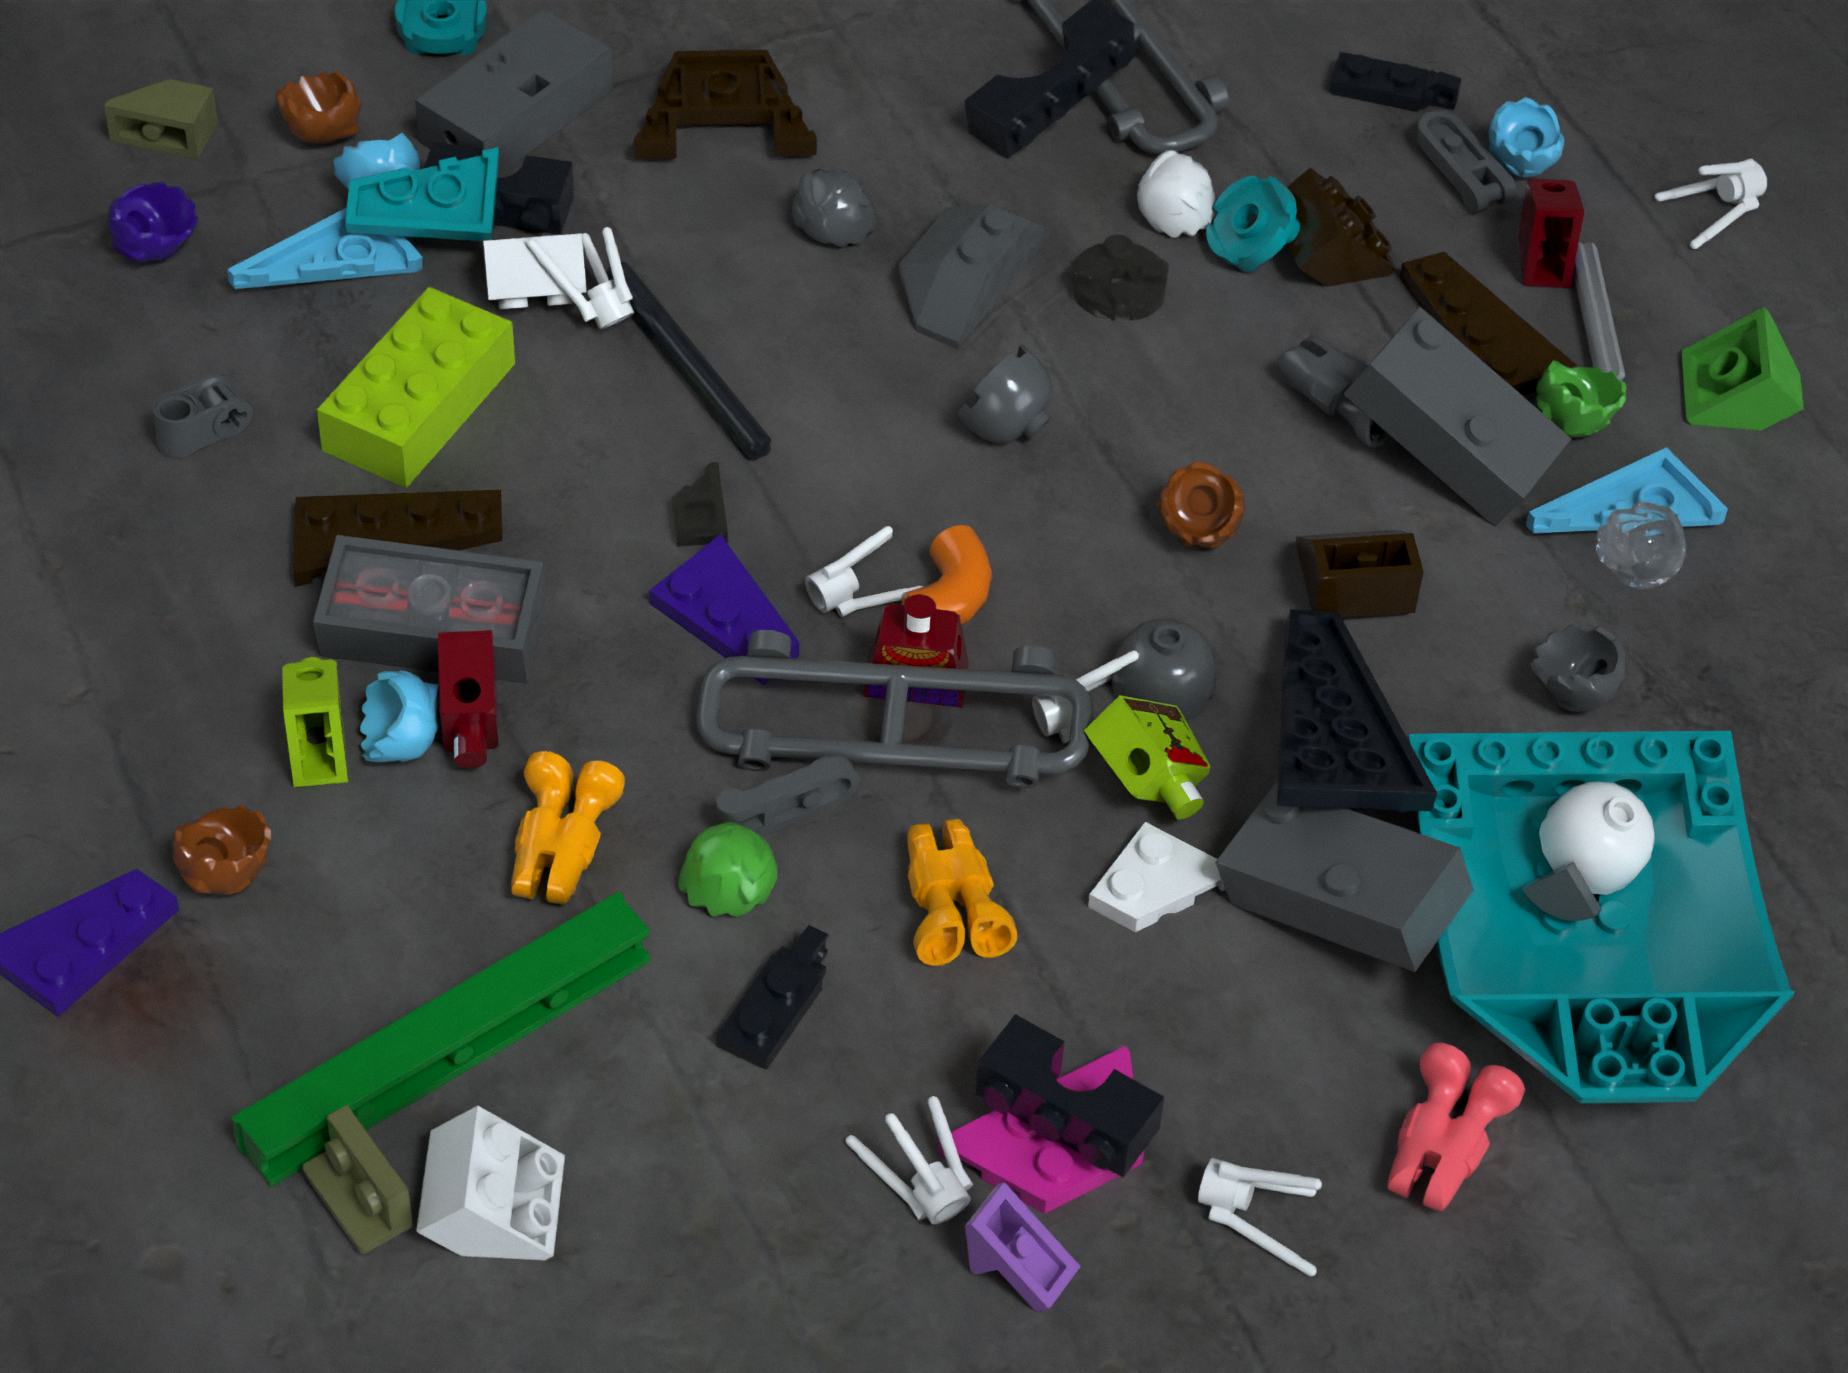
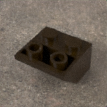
(1336, 233)
(1361, 572)

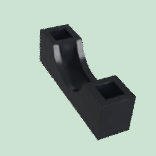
(1015, 110)

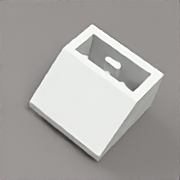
(490, 1189)

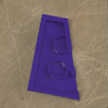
(718, 602)
(80, 941)

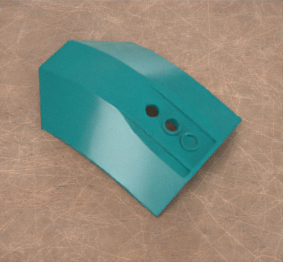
(1672, 966)

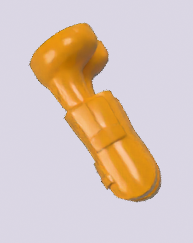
(558, 842)
(956, 875)

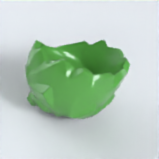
(1579, 398)
(728, 870)

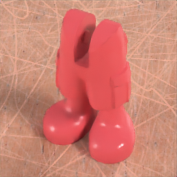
(1445, 1143)

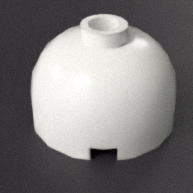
(1600, 831)

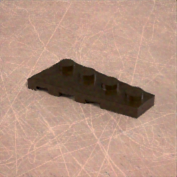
(1481, 320)
(422, 518)

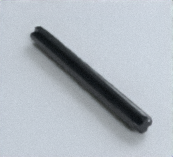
(695, 368)

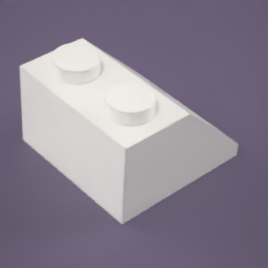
(516, 273)

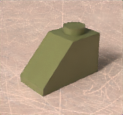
(164, 118)

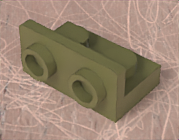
(359, 1184)

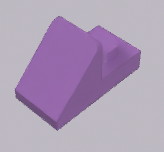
(1014, 1242)

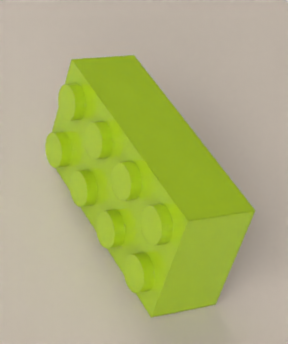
(416, 387)

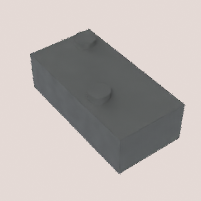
(1457, 416)
(1346, 879)

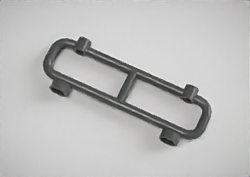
(1203, 98)
(770, 658)

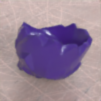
(151, 221)

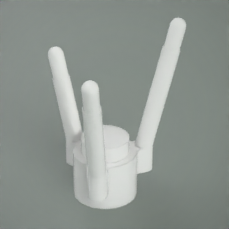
(1738, 184)
(609, 299)
(835, 583)
(1055, 712)
(1232, 1187)
(938, 1190)

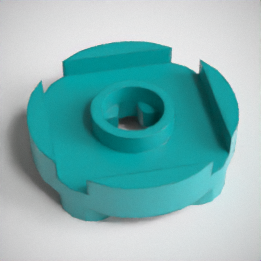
(425, 32)
(1273, 228)

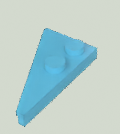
(326, 254)
(1653, 479)

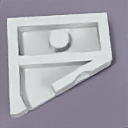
(1153, 879)

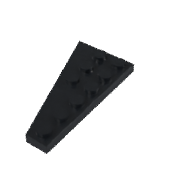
(1338, 729)

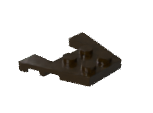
(723, 89)

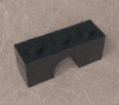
(530, 199)
(1102, 1124)

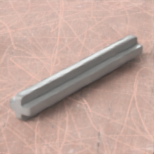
(1597, 311)

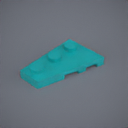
(431, 202)

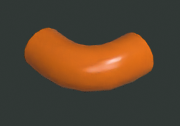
(963, 573)

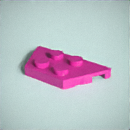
(1036, 1168)

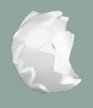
(1176, 195)

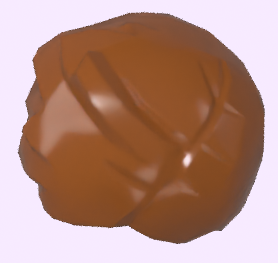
(320, 108)
(1201, 505)
(222, 850)

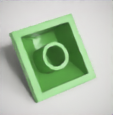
(1741, 376)

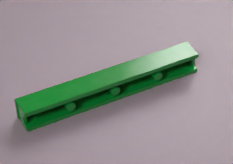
(444, 1037)

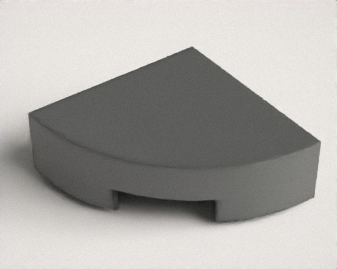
(1563, 894)

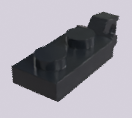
(1393, 83)
(776, 1000)

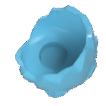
(1525, 137)
(375, 158)
(399, 717)

